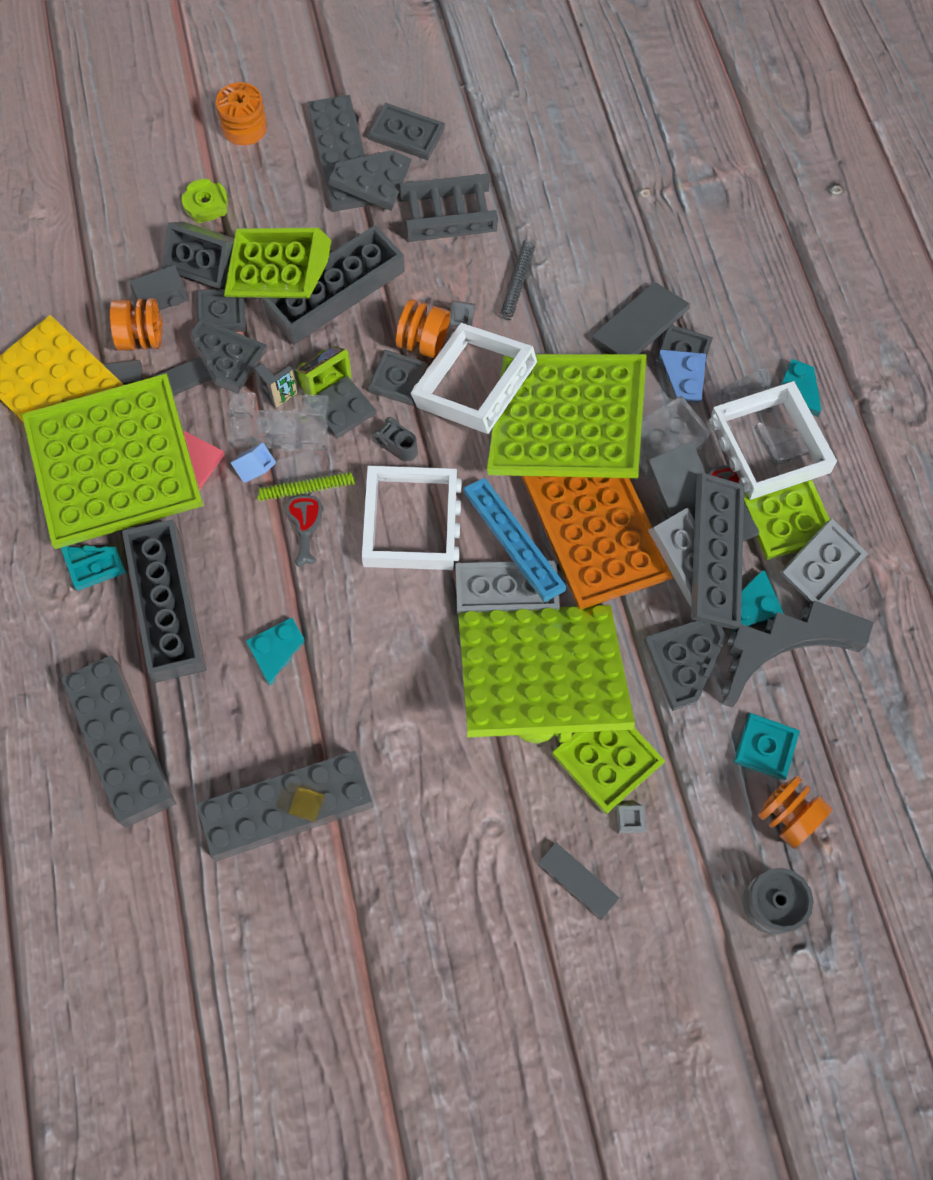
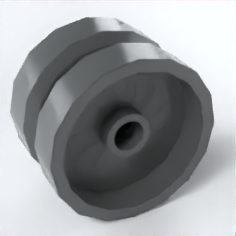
(794, 901)

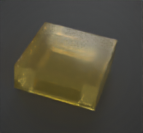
(306, 804)

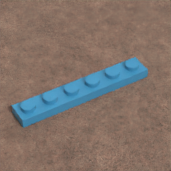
(515, 540)

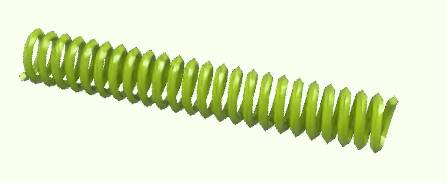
(315, 483)

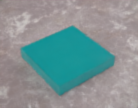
(766, 746)

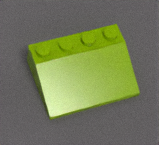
(277, 262)

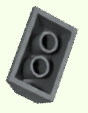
(198, 253)

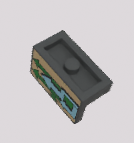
(277, 388)

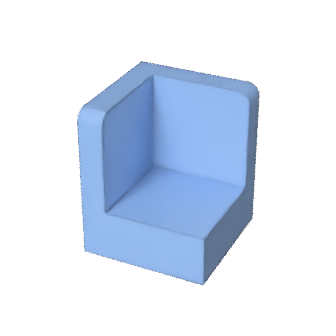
(253, 462)

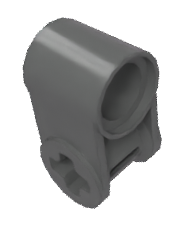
(393, 437)

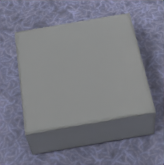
(631, 819)

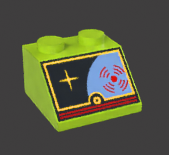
(323, 370)

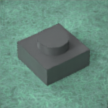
(461, 313)

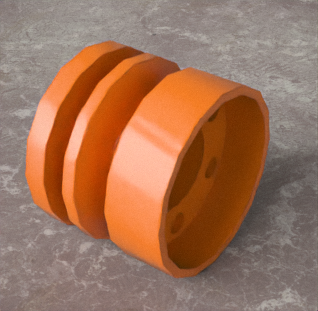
(241, 113)
(130, 324)
(418, 327)
(797, 814)

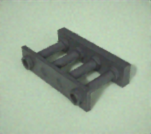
(451, 225)

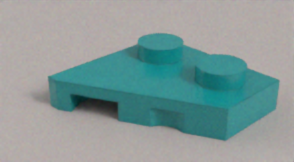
(806, 382)
(92, 565)
(758, 601)
(275, 648)

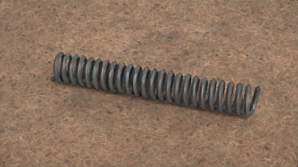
(518, 280)

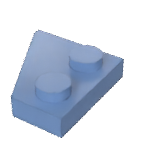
(685, 373)

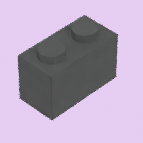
(163, 286)

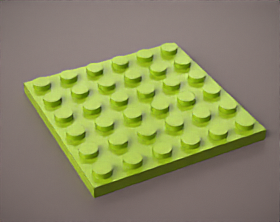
(573, 418)
(111, 461)
(543, 672)

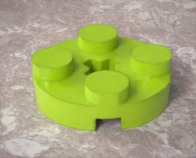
(209, 210)

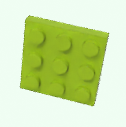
(787, 518)
(608, 764)

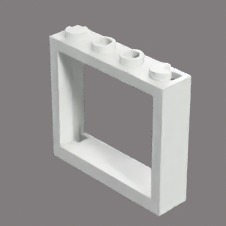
(501, 395)
(804, 422)
(410, 560)

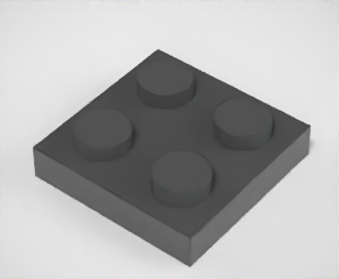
(346, 407)

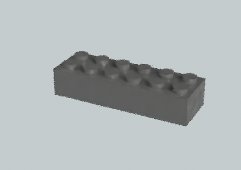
(347, 279)
(164, 601)
(118, 741)
(260, 811)

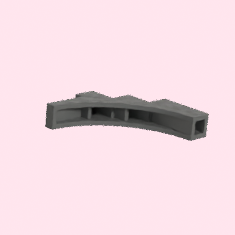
(816, 627)

